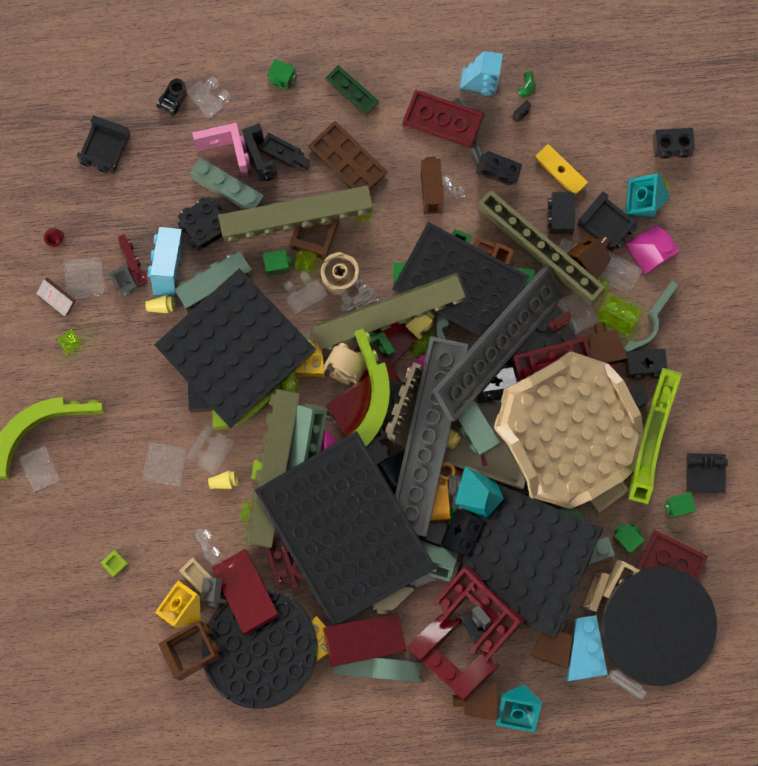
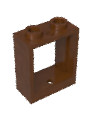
(432, 185)
(322, 252)
(172, 658)

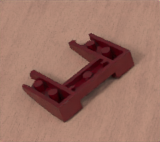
(530, 361)
(281, 562)
(470, 585)
(461, 683)

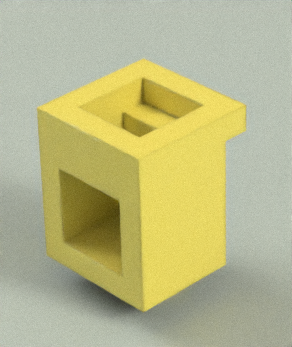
(420, 324)

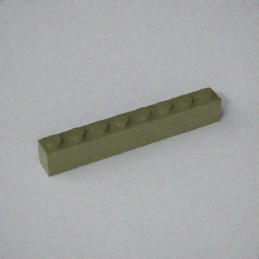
(295, 213)
(541, 248)
(390, 310)
(273, 463)

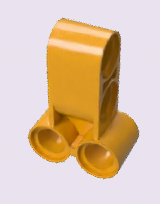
(441, 507)

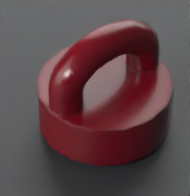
(53, 237)

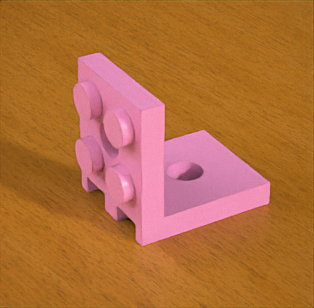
(224, 136)

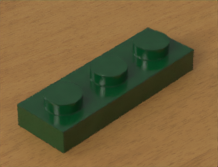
(352, 90)

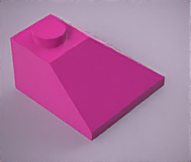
(652, 249)

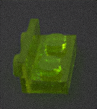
(619, 313)

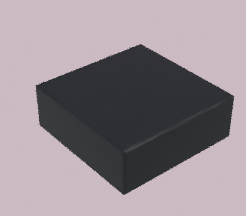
(521, 111)

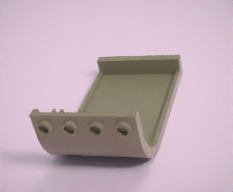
(500, 460)

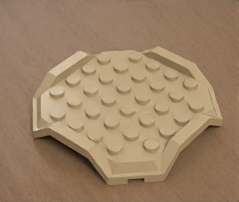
(571, 430)

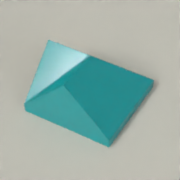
(646, 196)
(478, 493)
(519, 709)

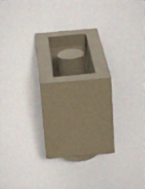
(392, 601)

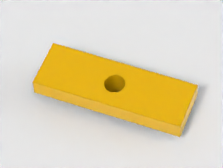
(553, 162)

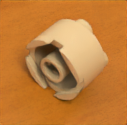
(347, 266)
(345, 364)

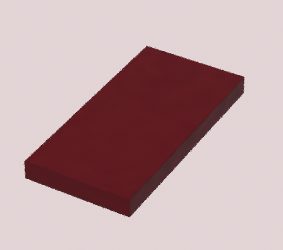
(443, 119)
(399, 338)
(352, 405)
(245, 592)
(364, 639)

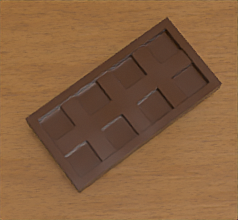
(347, 158)

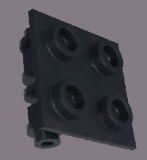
(706, 472)

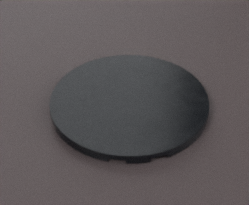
(659, 626)
(266, 663)

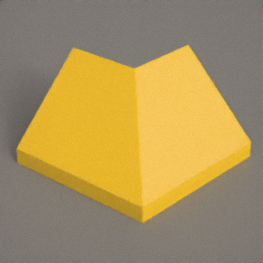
(180, 606)

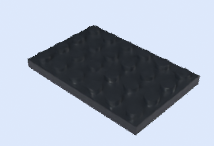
(487, 280)

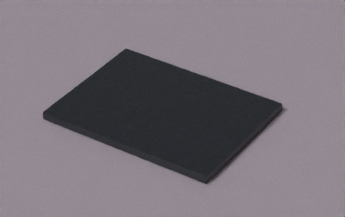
(345, 529)

